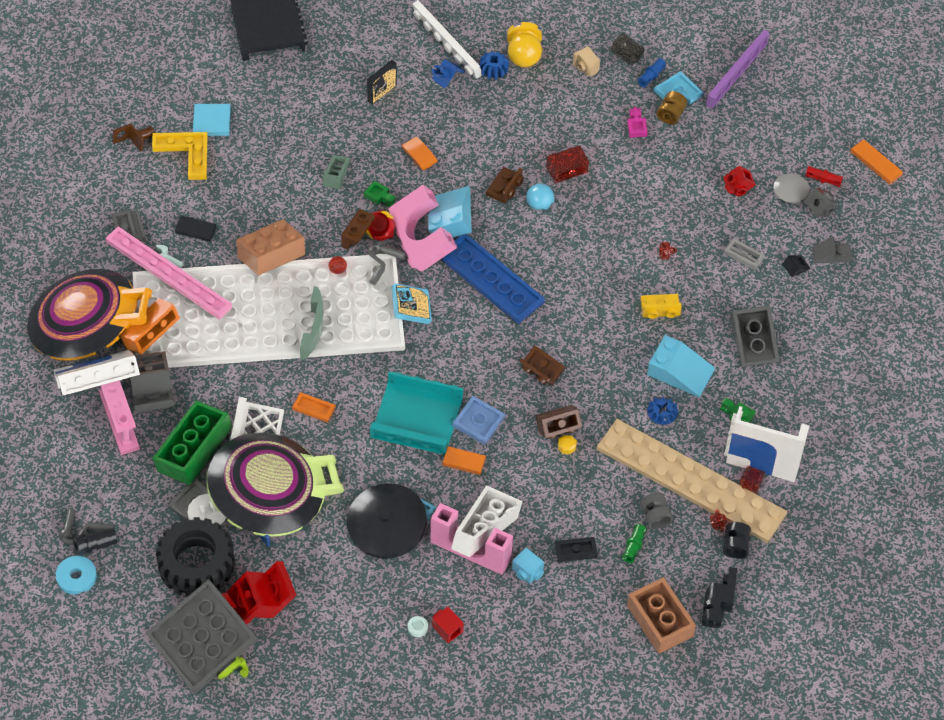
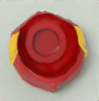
(382, 226)

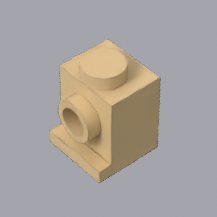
(586, 61)

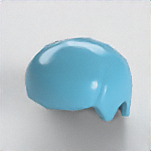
(540, 196)

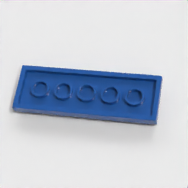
(493, 279)

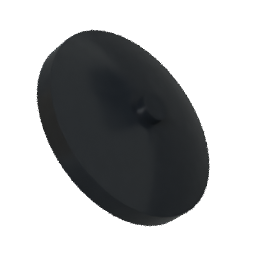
(387, 521)

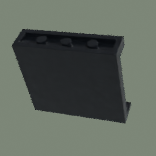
(267, 25)

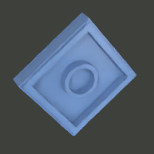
(478, 420)

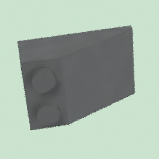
(754, 336)

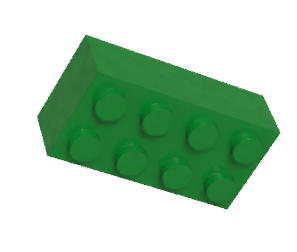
(192, 442)

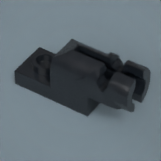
(719, 599)

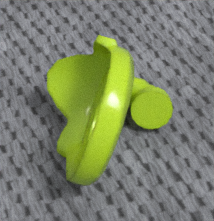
(238, 662)

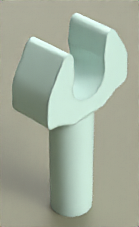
(164, 249)

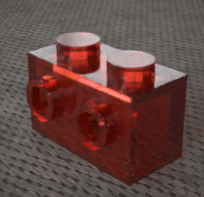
(567, 164)

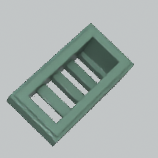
(336, 181)

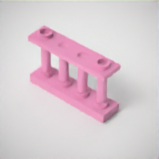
(119, 416)

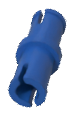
(651, 72)

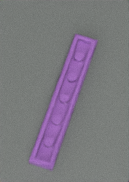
(737, 69)

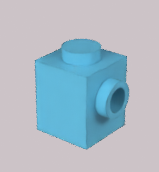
(528, 566)

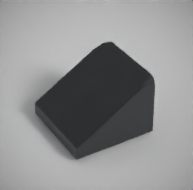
(795, 265)

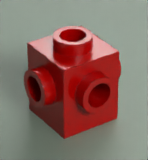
(739, 181)

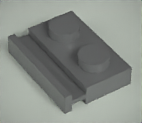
(130, 222)

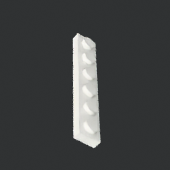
(449, 42)

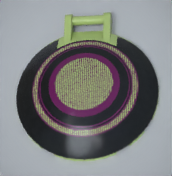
(269, 483)

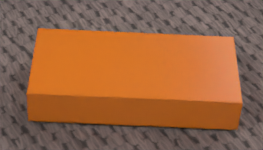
(313, 407)
(464, 460)

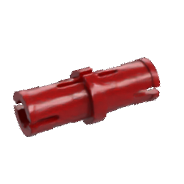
(824, 176)

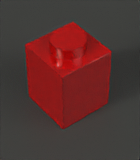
(447, 624)

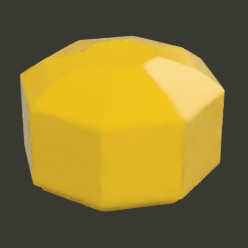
(567, 444)

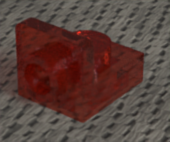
(752, 479)

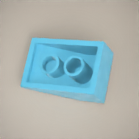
(452, 212)
(680, 367)

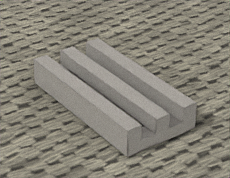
(742, 256)

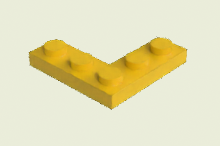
(193, 142)

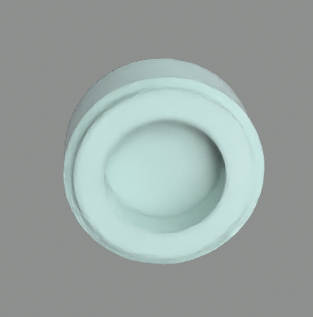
(417, 626)

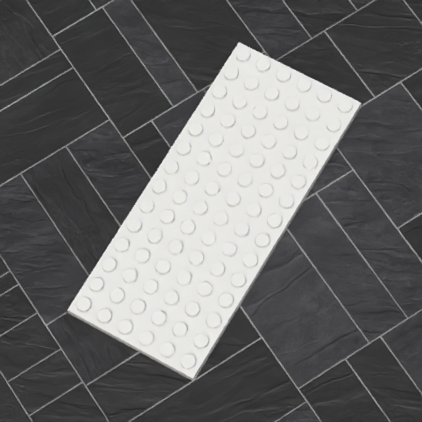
(275, 311)

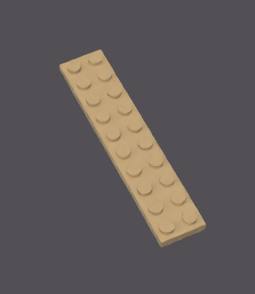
(691, 479)

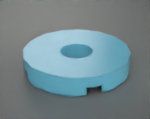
(73, 564)

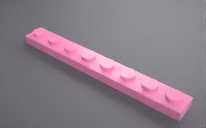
(169, 273)

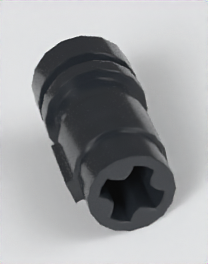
(93, 541)

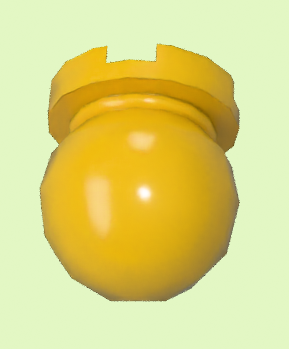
(524, 44)

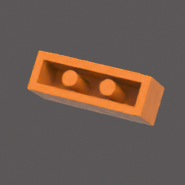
(160, 318)

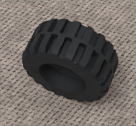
(190, 534)

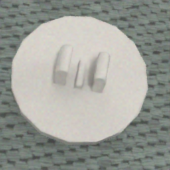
(204, 508)

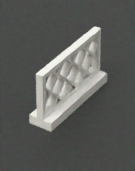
(242, 415)

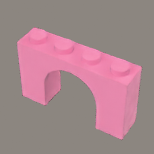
(406, 215)
(493, 555)

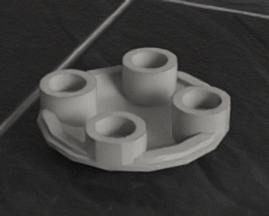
(791, 188)

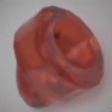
(665, 250)

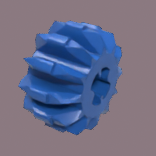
(494, 65)

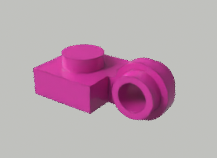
(636, 125)

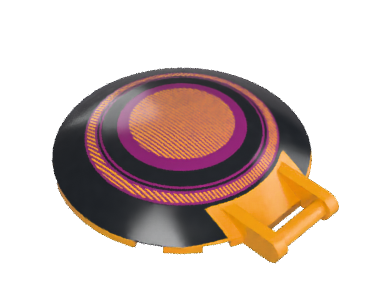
(85, 313)

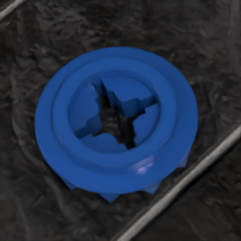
(665, 417)

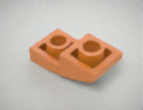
(419, 153)

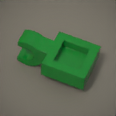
(378, 193)
(729, 407)

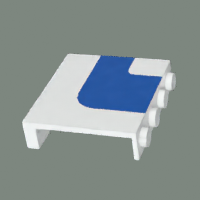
(96, 372)
(765, 448)

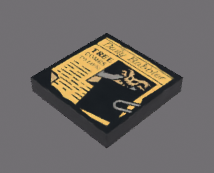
(381, 82)

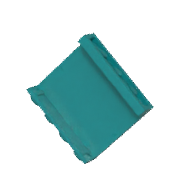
(417, 413)

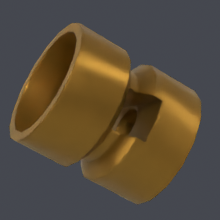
(671, 107)

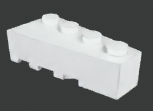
(490, 511)

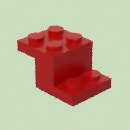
(262, 593)

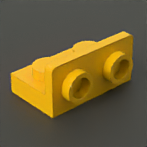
(660, 306)

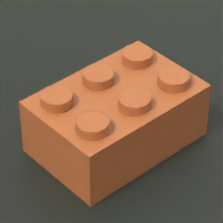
(270, 247)
(661, 615)

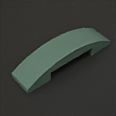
(310, 341)

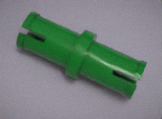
(634, 543)

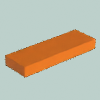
(876, 161)

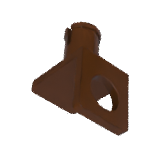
(135, 136)

